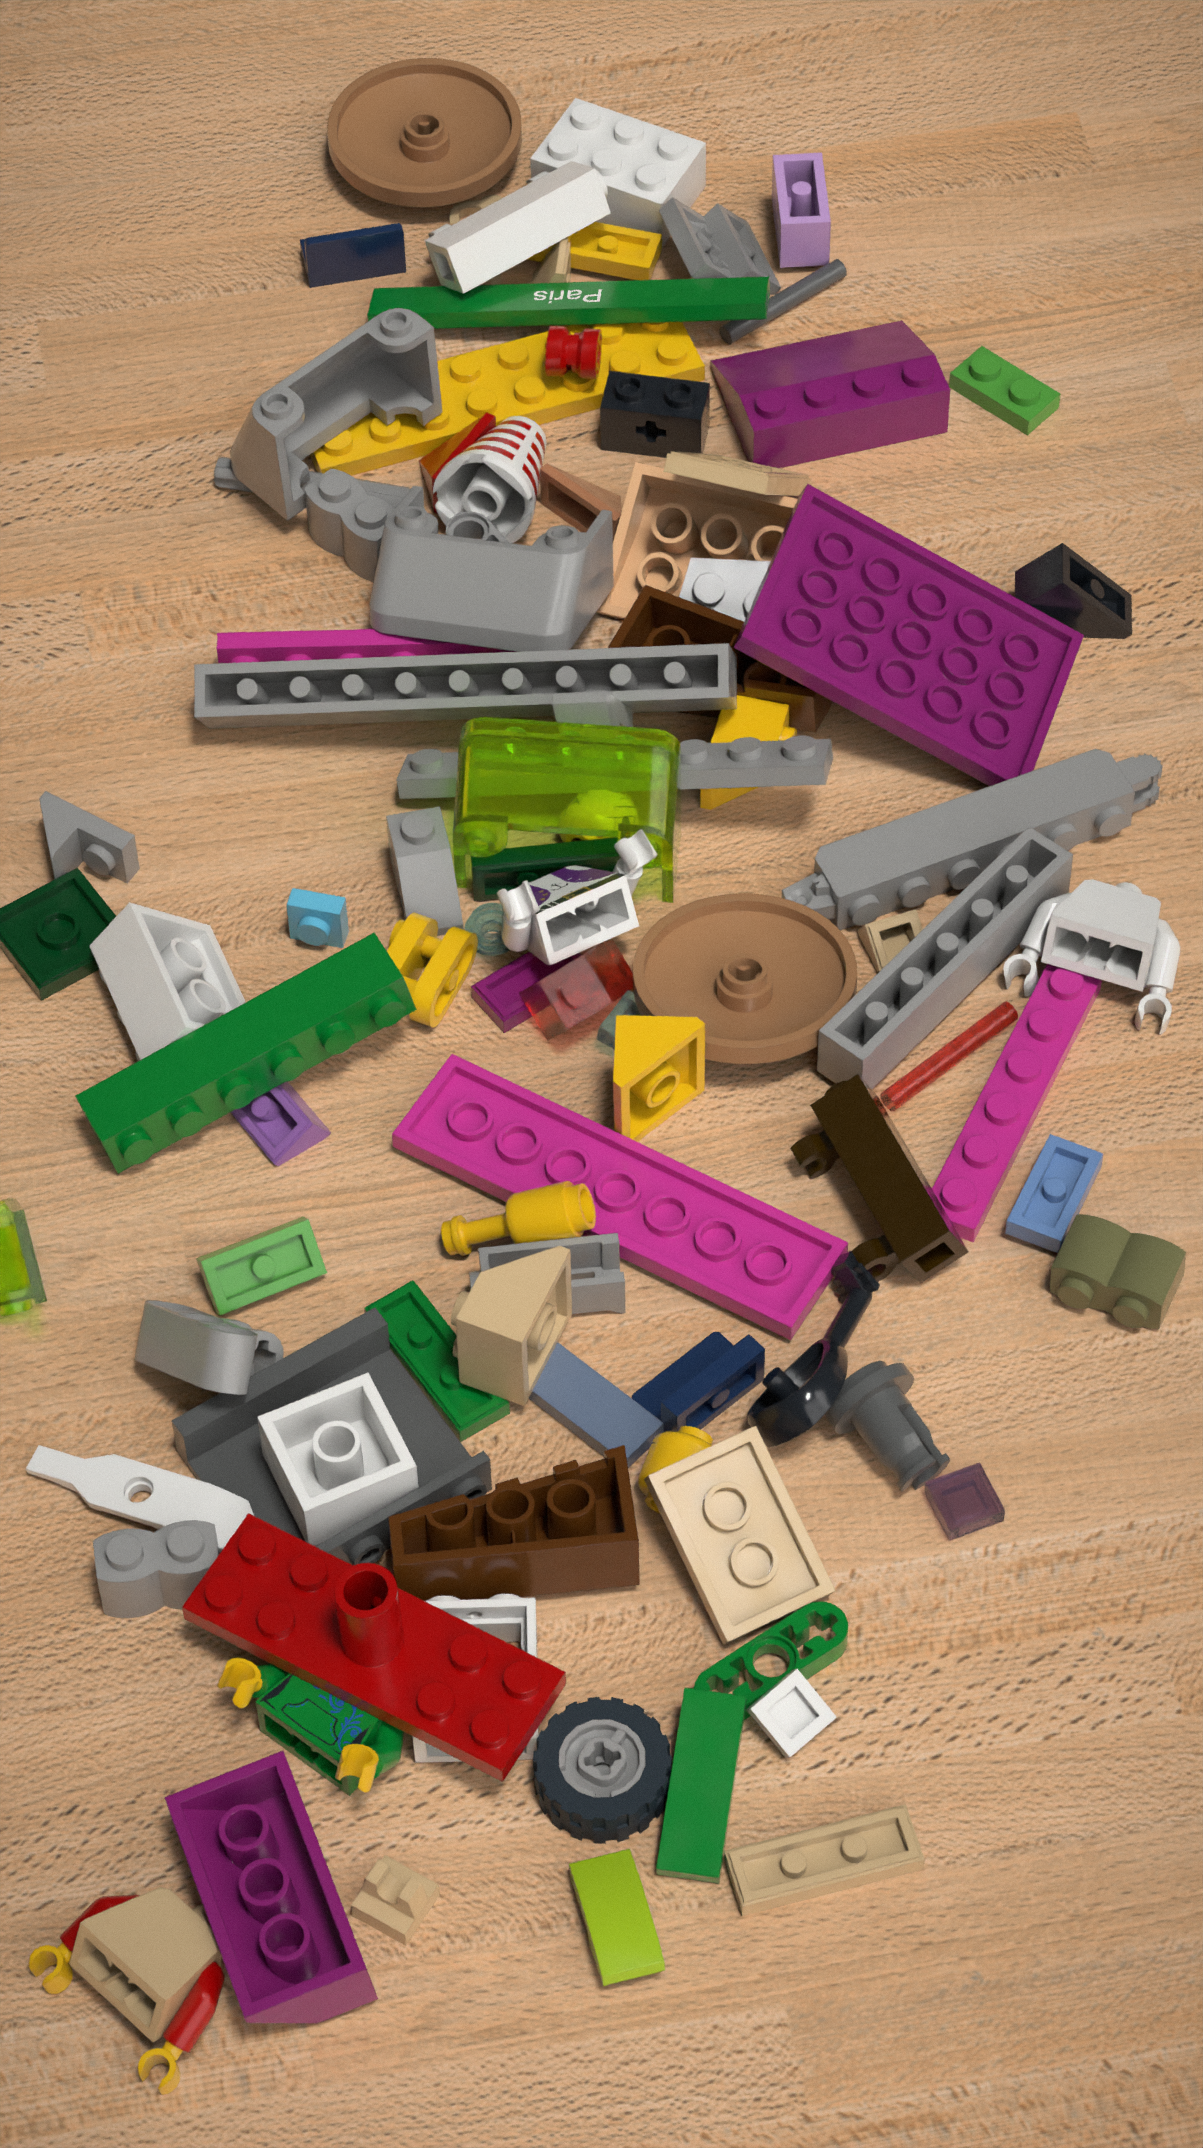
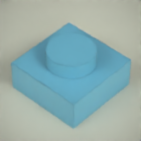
(317, 918)

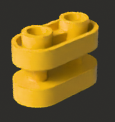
(451, 959)

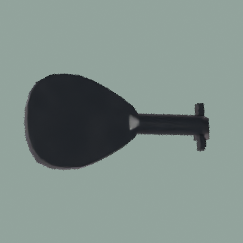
(811, 1384)

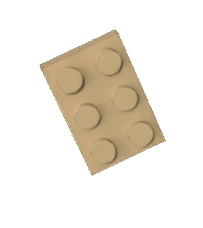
(739, 1535)

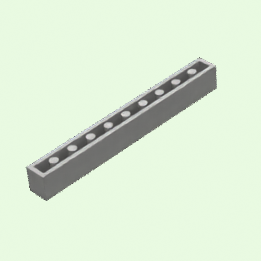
(460, 685)

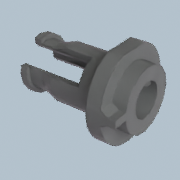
(883, 1416)

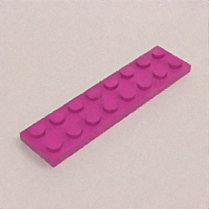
(663, 1210)

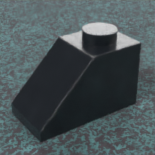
(1075, 594)

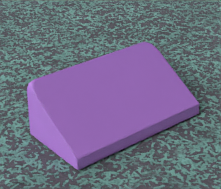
(281, 1123)

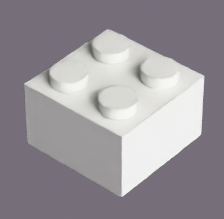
(336, 1457)

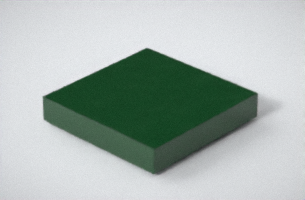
(52, 932)

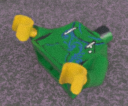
(316, 1726)

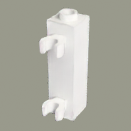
(518, 226)

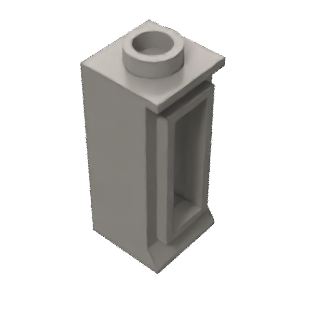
(594, 1269)

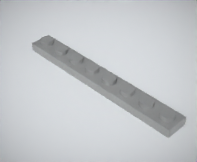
(703, 766)

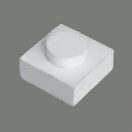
(791, 1713)

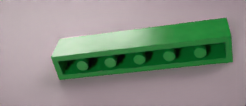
(246, 1052)

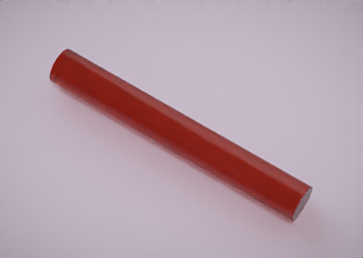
(949, 1056)

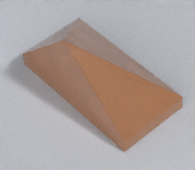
(576, 498)

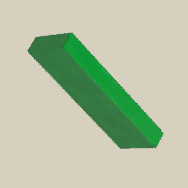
(425, 1349)
(701, 1785)

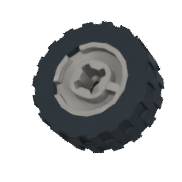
(602, 1770)

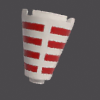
(496, 477)

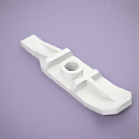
(112, 1480)

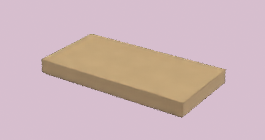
(736, 473)

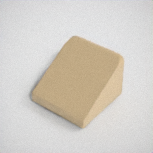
(555, 265)
(889, 936)

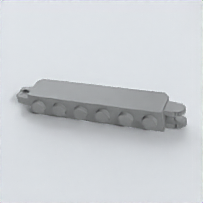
(960, 838)

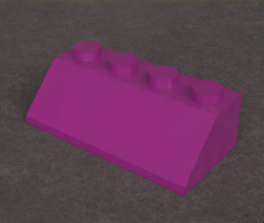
(270, 1895)

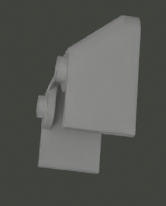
(486, 588)

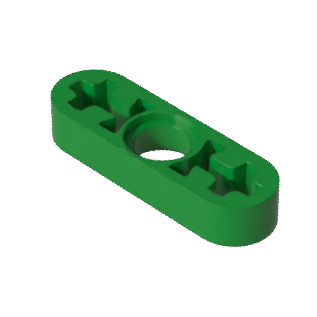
(781, 1640)

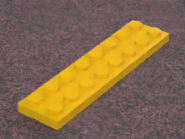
(509, 383)

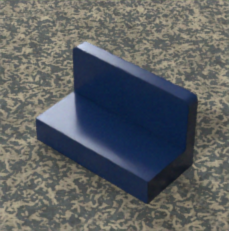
(354, 255)
(703, 1382)

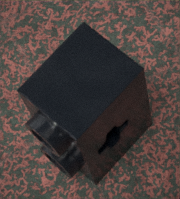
(654, 415)

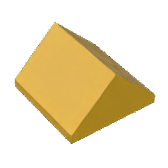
(655, 1070)

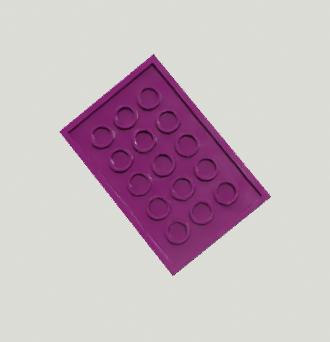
(909, 640)

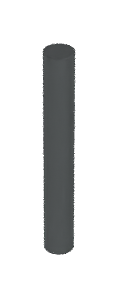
(786, 300)

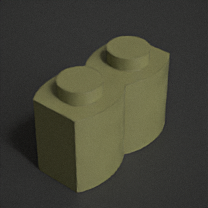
(1117, 1272)

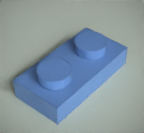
(1054, 1193)

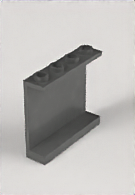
(225, 1449)

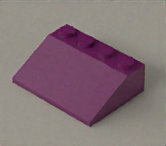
(834, 395)

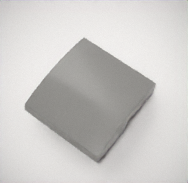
(716, 243)

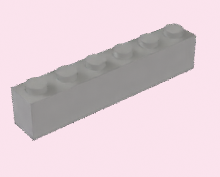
(943, 962)

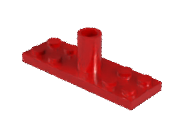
(375, 1646)

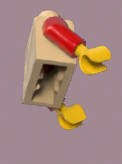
(150, 1962)

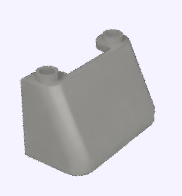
(376, 369)

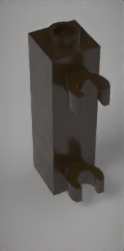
(888, 1178)

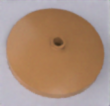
(424, 132)
(749, 969)

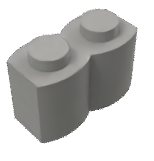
(346, 520)
(152, 1570)

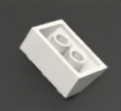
(163, 975)

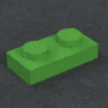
(1004, 390)
(261, 1265)

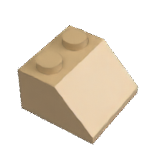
(513, 1323)

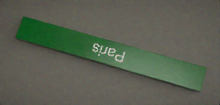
(581, 302)

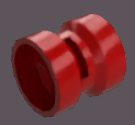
(573, 352)

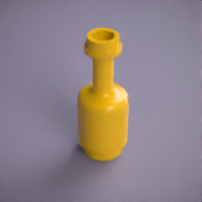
(529, 1216)

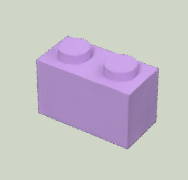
(801, 210)

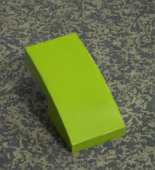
(617, 1917)

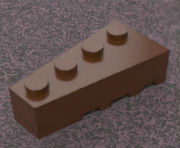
(671, 621)
(524, 1538)

